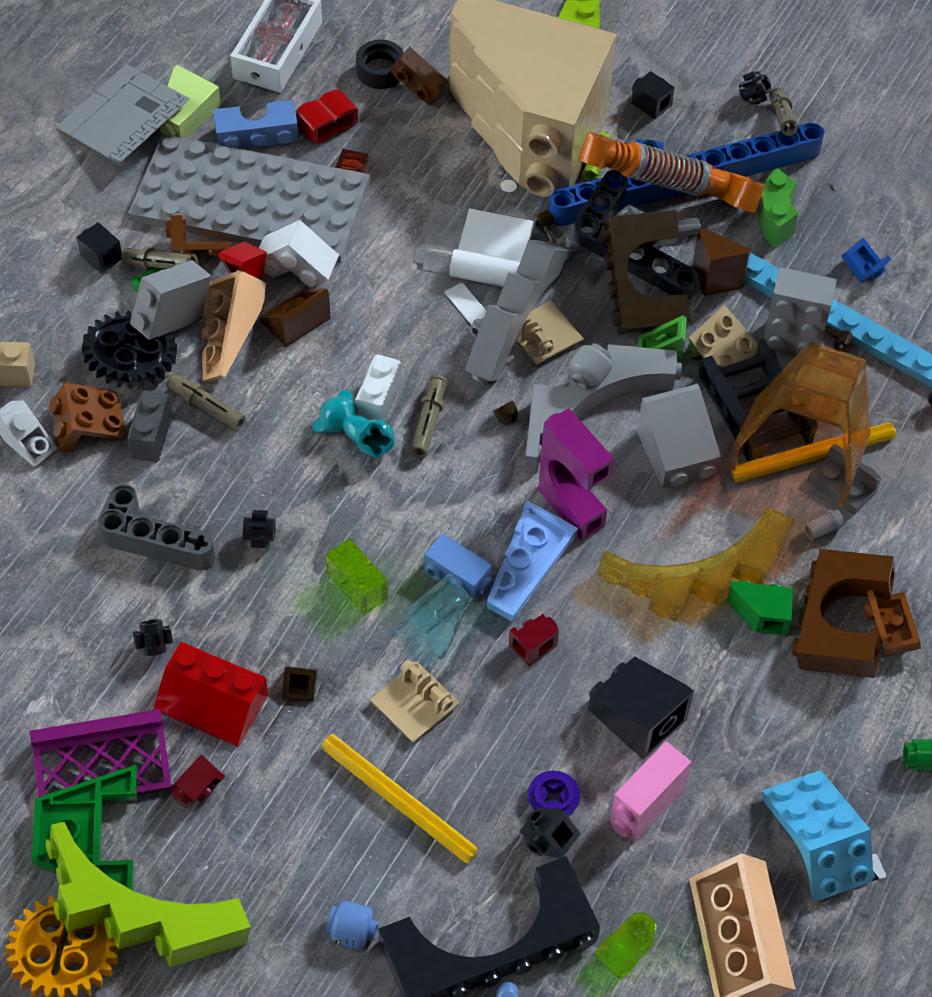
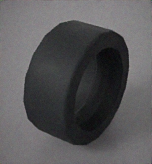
(373, 50)

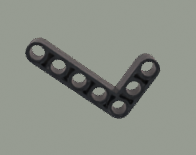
(651, 256)

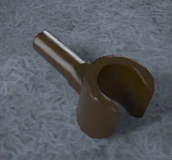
(543, 223)
(843, 339)

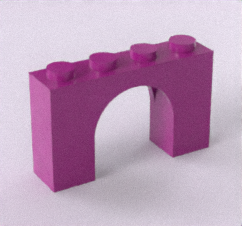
(571, 467)

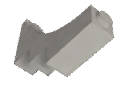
(521, 291)
(631, 372)

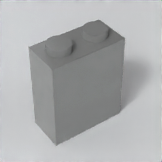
(170, 299)

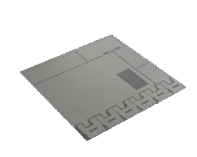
(122, 113)

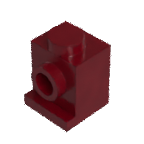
(534, 638)
(196, 782)

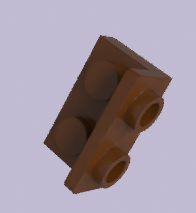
(419, 76)

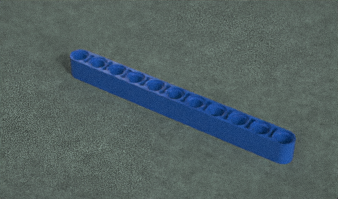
(740, 158)

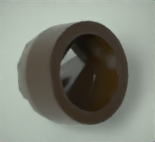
(506, 413)

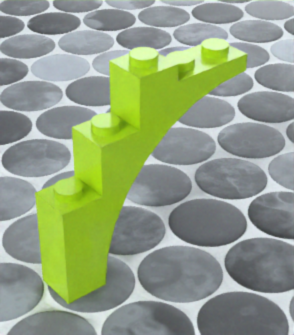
(131, 918)

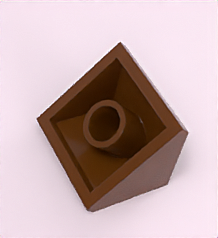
(719, 263)
(298, 315)

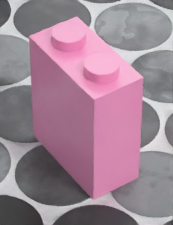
(649, 792)

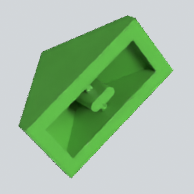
(666, 337)

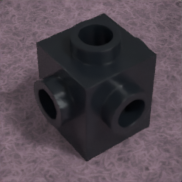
(549, 832)

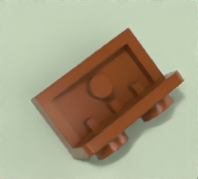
(892, 623)

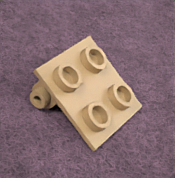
(547, 333)
(723, 339)
(414, 701)

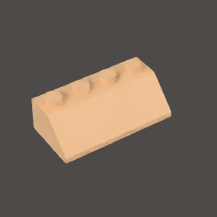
(741, 929)

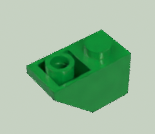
(762, 606)

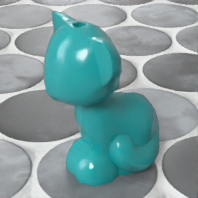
(339, 415)

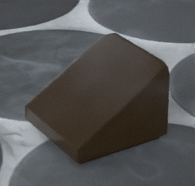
(299, 683)

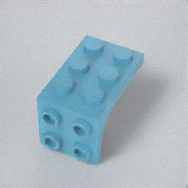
(826, 831)

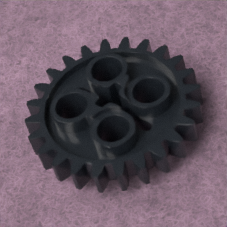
(125, 354)

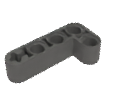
(192, 546)

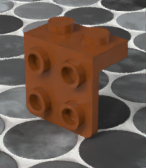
(177, 232)
(85, 411)

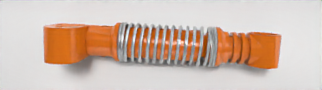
(643, 164)

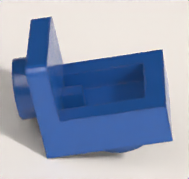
(864, 261)

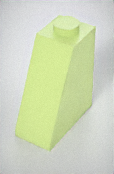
(203, 99)

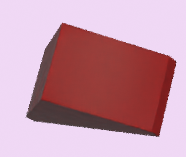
(244, 258)

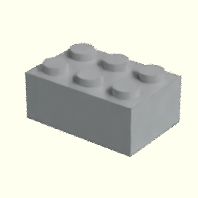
(798, 310)

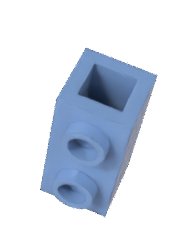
(470, 570)

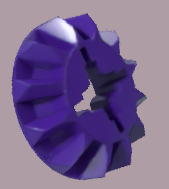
(554, 782)

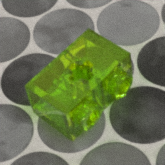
(356, 576)

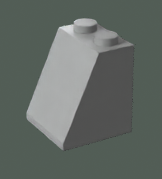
(678, 436)

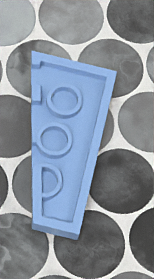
(533, 552)

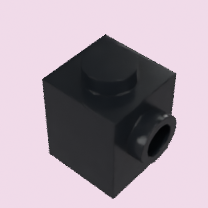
(652, 94)
(99, 247)

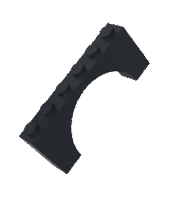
(561, 925)

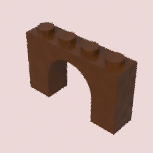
(834, 577)

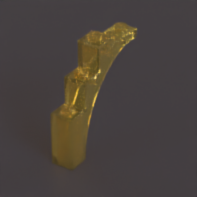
(708, 578)

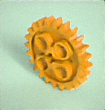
(32, 942)

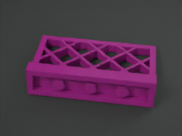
(103, 732)

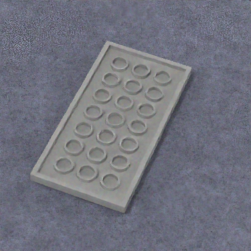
(247, 193)

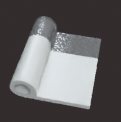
(473, 244)

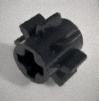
(755, 87)
(259, 528)
(152, 637)

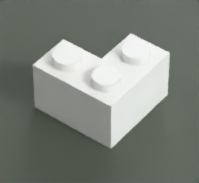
(299, 251)

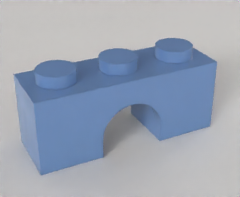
(275, 128)

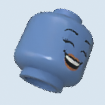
(352, 925)

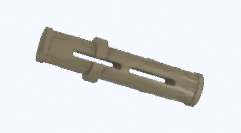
(786, 104)
(150, 258)
(435, 390)
(195, 395)

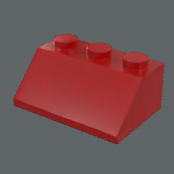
(210, 694)

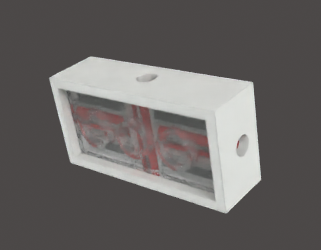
(275, 42)

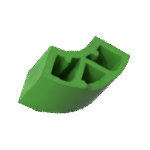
(775, 210)

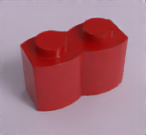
(326, 116)

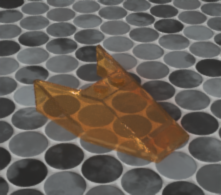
(822, 387)

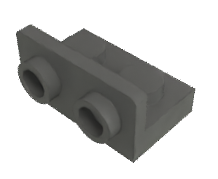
(831, 479)

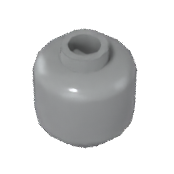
(590, 366)

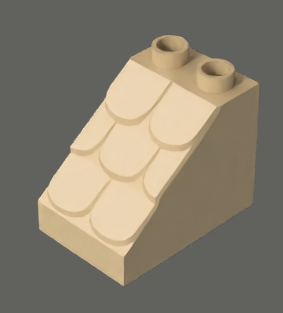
(530, 87)

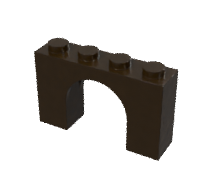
(623, 236)

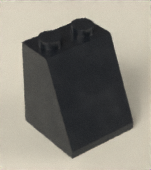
(641, 705)

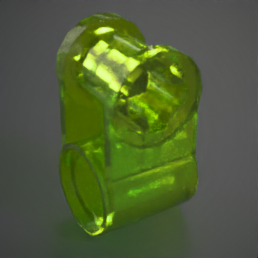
(624, 949)

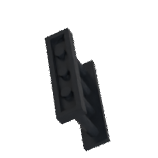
(728, 404)

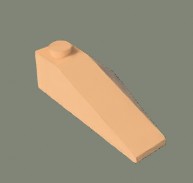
(229, 315)

